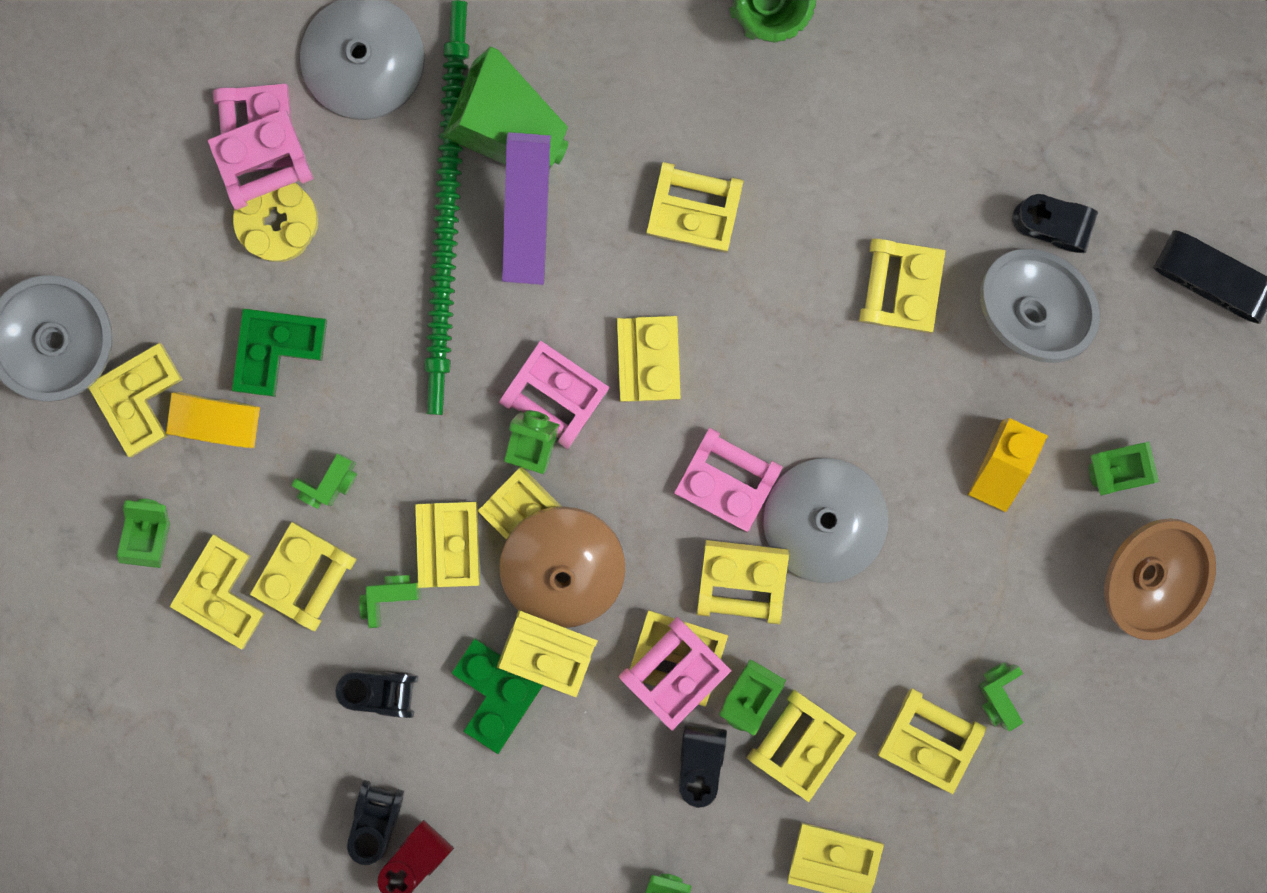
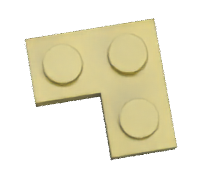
(125, 393)
(207, 594)

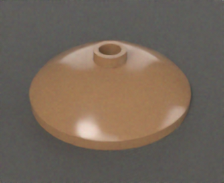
(568, 543)
(1160, 579)

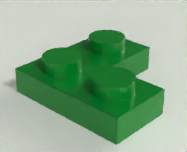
(266, 338)
(506, 695)

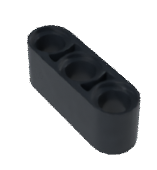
(1214, 276)

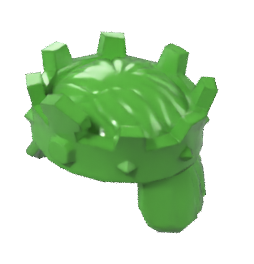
(773, 19)

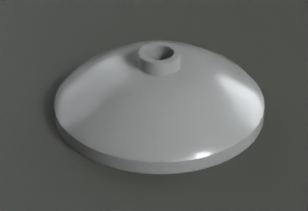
(367, 85)
(1049, 293)
(30, 317)
(795, 512)

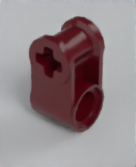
(417, 857)

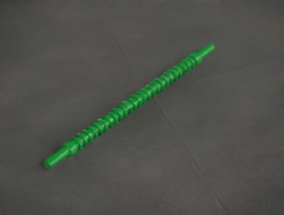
(437, 364)

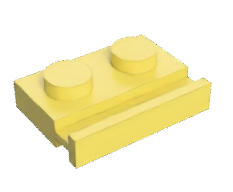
(648, 359)
(515, 501)
(447, 544)
(547, 653)
(834, 861)

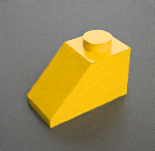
(1007, 464)

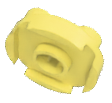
(294, 233)

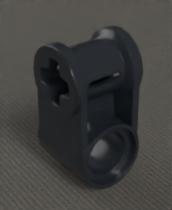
(1062, 222)
(380, 693)
(701, 756)
(374, 820)

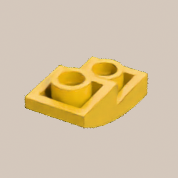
(213, 420)

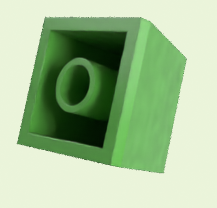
(500, 102)

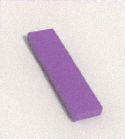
(526, 207)

